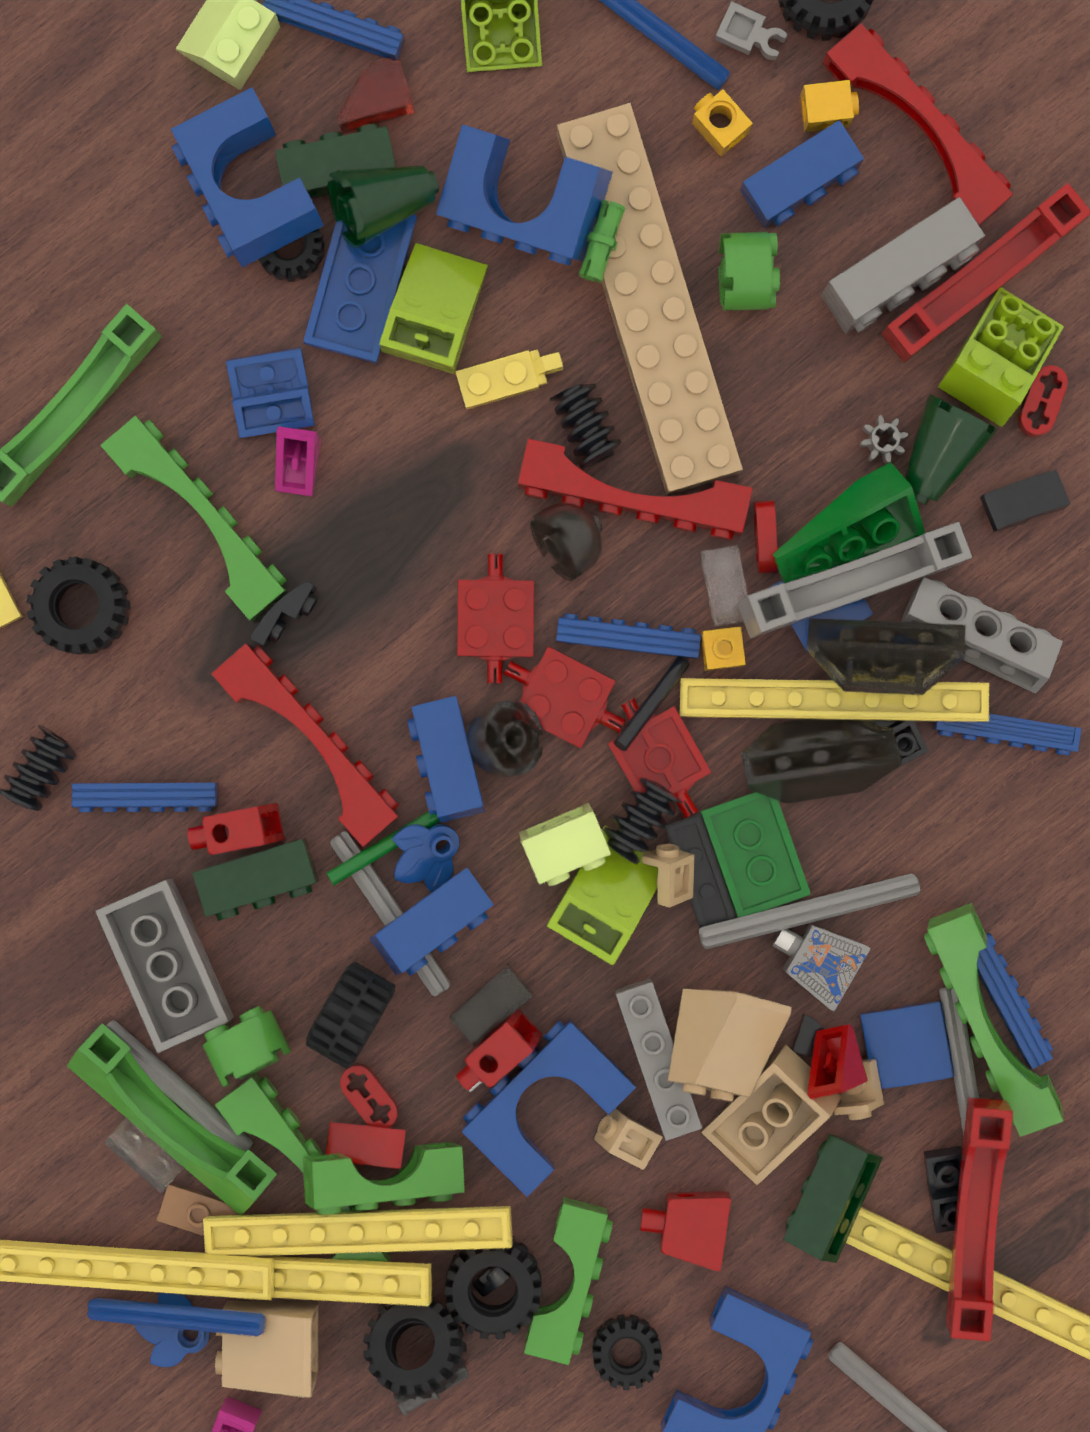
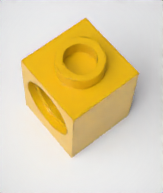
(827, 103)
(724, 138)
(722, 648)

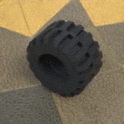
(824, 17)
(47, 598)
(350, 1015)
(493, 1318)
(432, 1375)

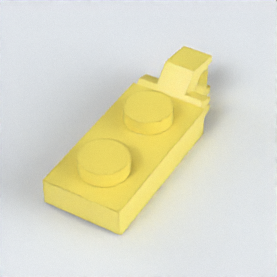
(506, 377)

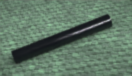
(651, 703)

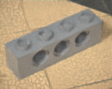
(989, 652)
(654, 1052)

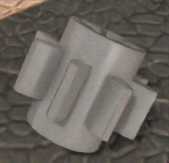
(894, 439)

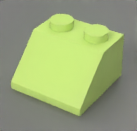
(230, 38)
(565, 845)

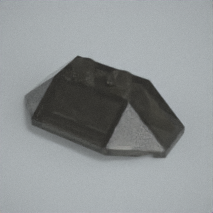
(885, 654)
(819, 758)

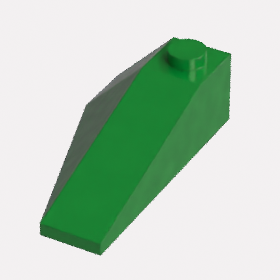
(860, 522)

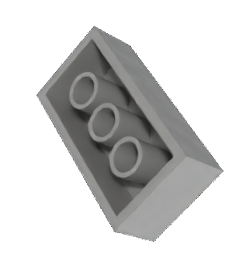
(902, 265)
(165, 965)

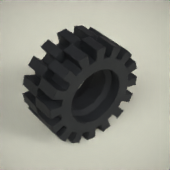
(299, 265)
(627, 1375)

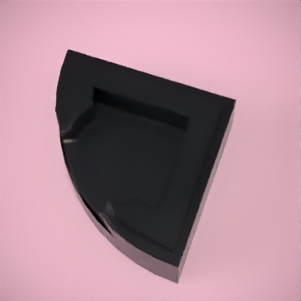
(806, 1035)
(490, 1280)

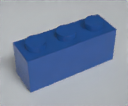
(802, 175)
(446, 760)
(432, 923)

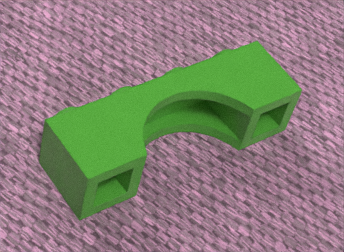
(431, 1172)
(555, 1326)

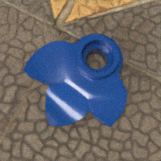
(421, 858)
(171, 1343)

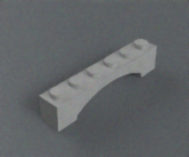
(854, 580)

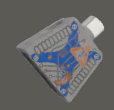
(821, 961)

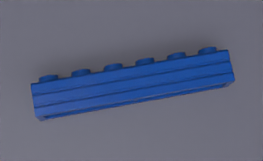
(339, 26)
(630, 638)
(1016, 732)
(139, 795)
(1012, 1007)

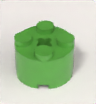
(748, 271)
(245, 1046)

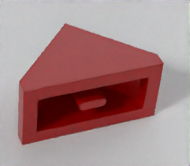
(835, 1063)

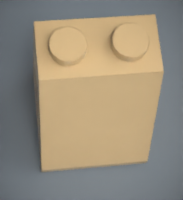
(724, 1042)
(280, 1358)

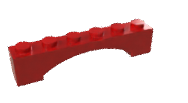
(870, 68)
(986, 273)
(550, 472)
(364, 807)
(981, 1174)

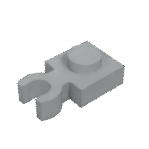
(743, 30)

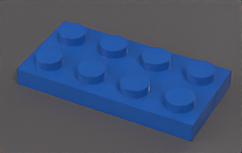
(358, 292)

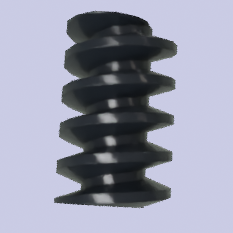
(586, 424)
(38, 770)
(641, 819)

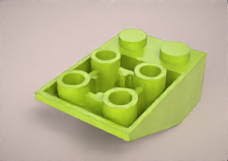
(501, 34)
(433, 308)
(1001, 357)
(605, 904)

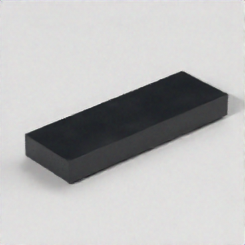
(710, 895)

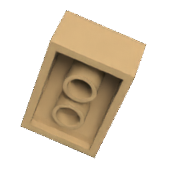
(773, 1121)

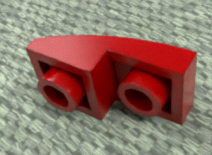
(367, 1144)

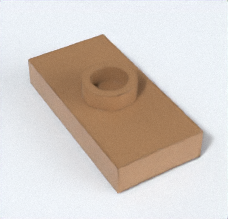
(188, 1208)

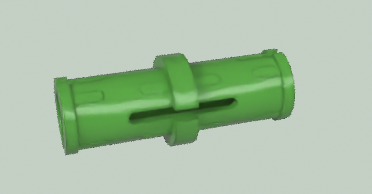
(602, 241)

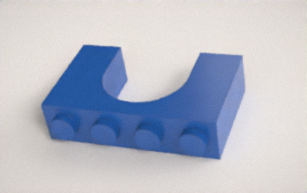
(473, 199)
(249, 226)
(495, 1124)
(780, 1344)

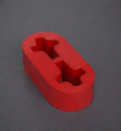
(1050, 404)
(765, 536)
(376, 1091)

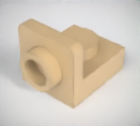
(675, 873)
(863, 1098)
(627, 1138)

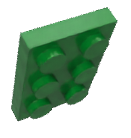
(755, 853)

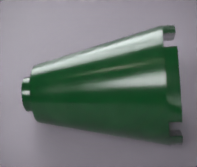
(378, 199)
(944, 448)

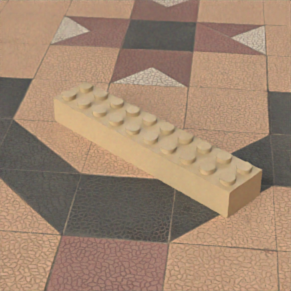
(655, 311)

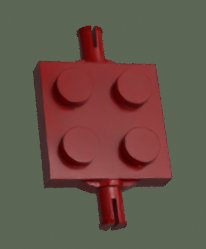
(495, 618)
(566, 696)
(663, 754)

